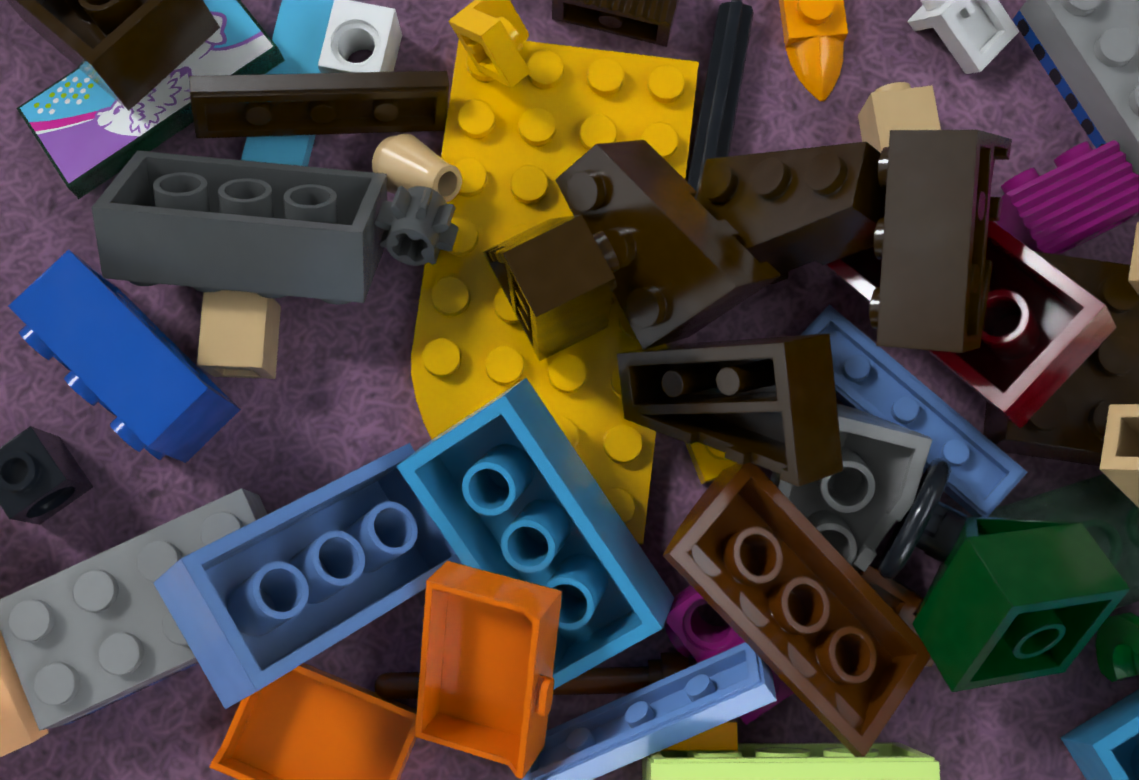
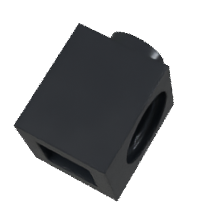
(38, 476)

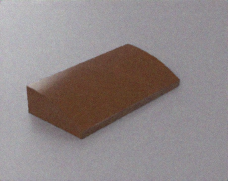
(798, 604)

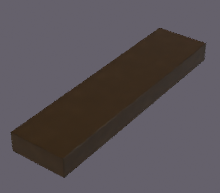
(318, 103)

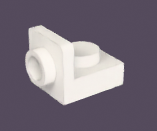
(969, 29)

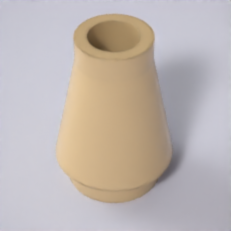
(414, 164)

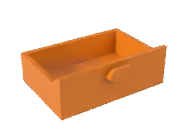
(487, 664)
(317, 730)

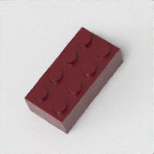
(1033, 328)

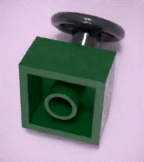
(1008, 593)

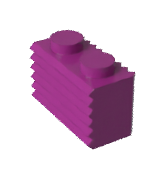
(1073, 202)

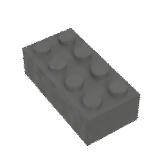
(241, 227)

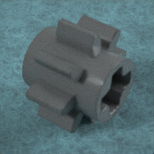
(417, 225)

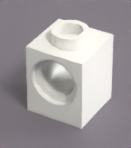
(360, 27)

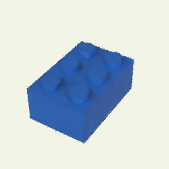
(121, 360)

